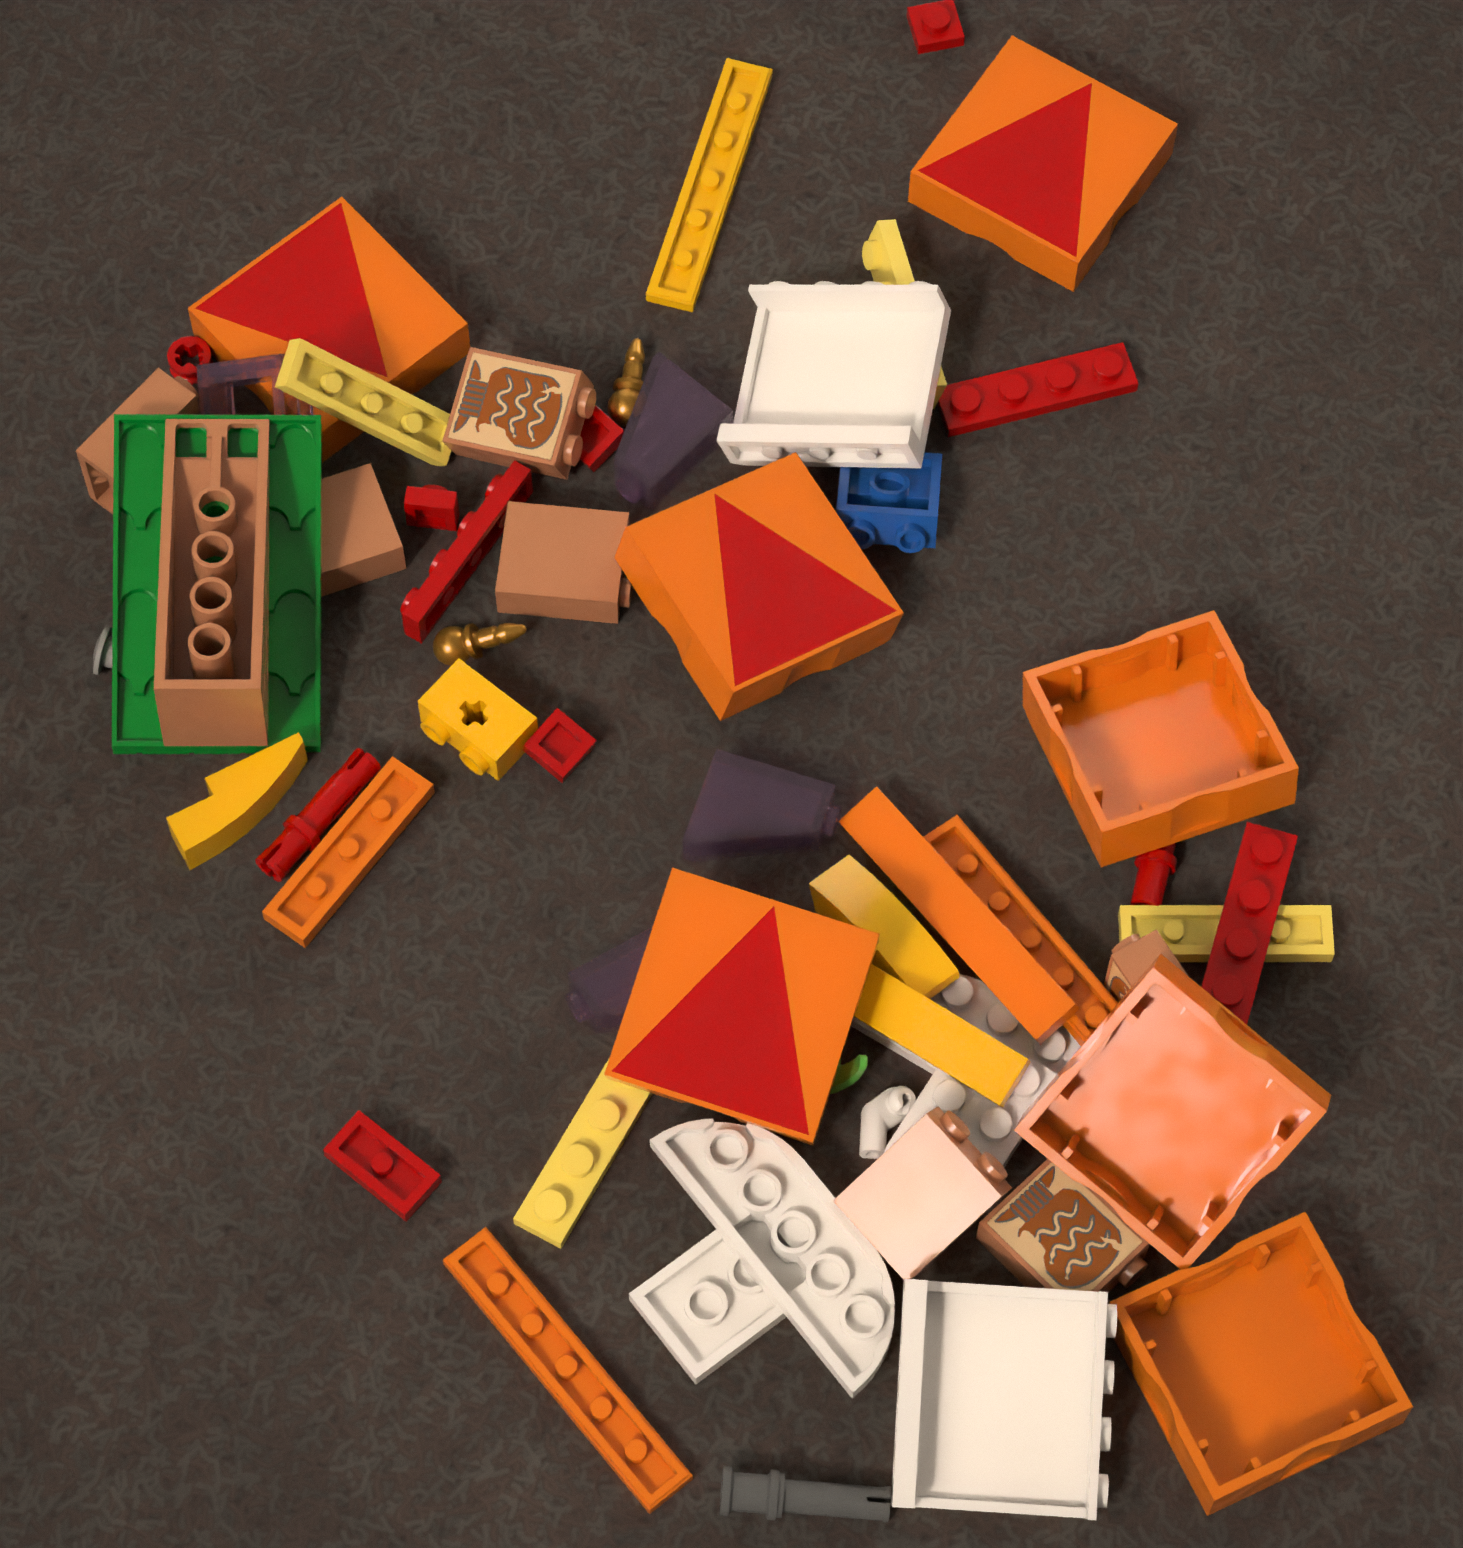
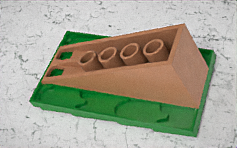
(216, 582)

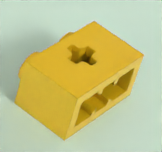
(468, 696)

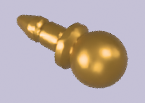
(628, 387)
(464, 643)

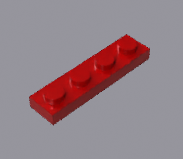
(1037, 389)
(456, 565)
(1248, 917)

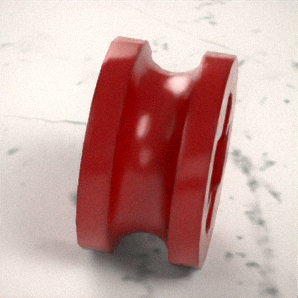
(191, 347)

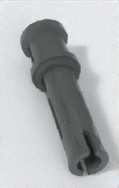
(776, 1495)

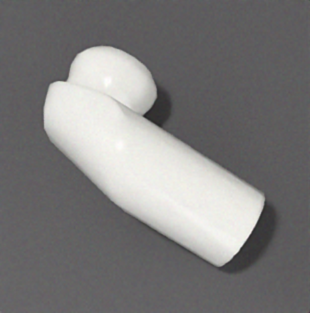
(882, 1115)

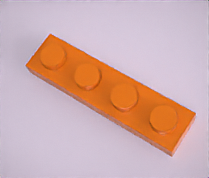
(348, 852)

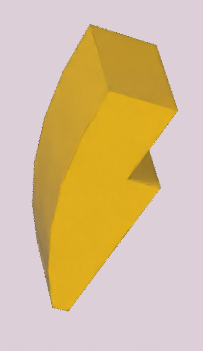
(237, 800)
(904, 946)

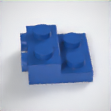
(891, 504)

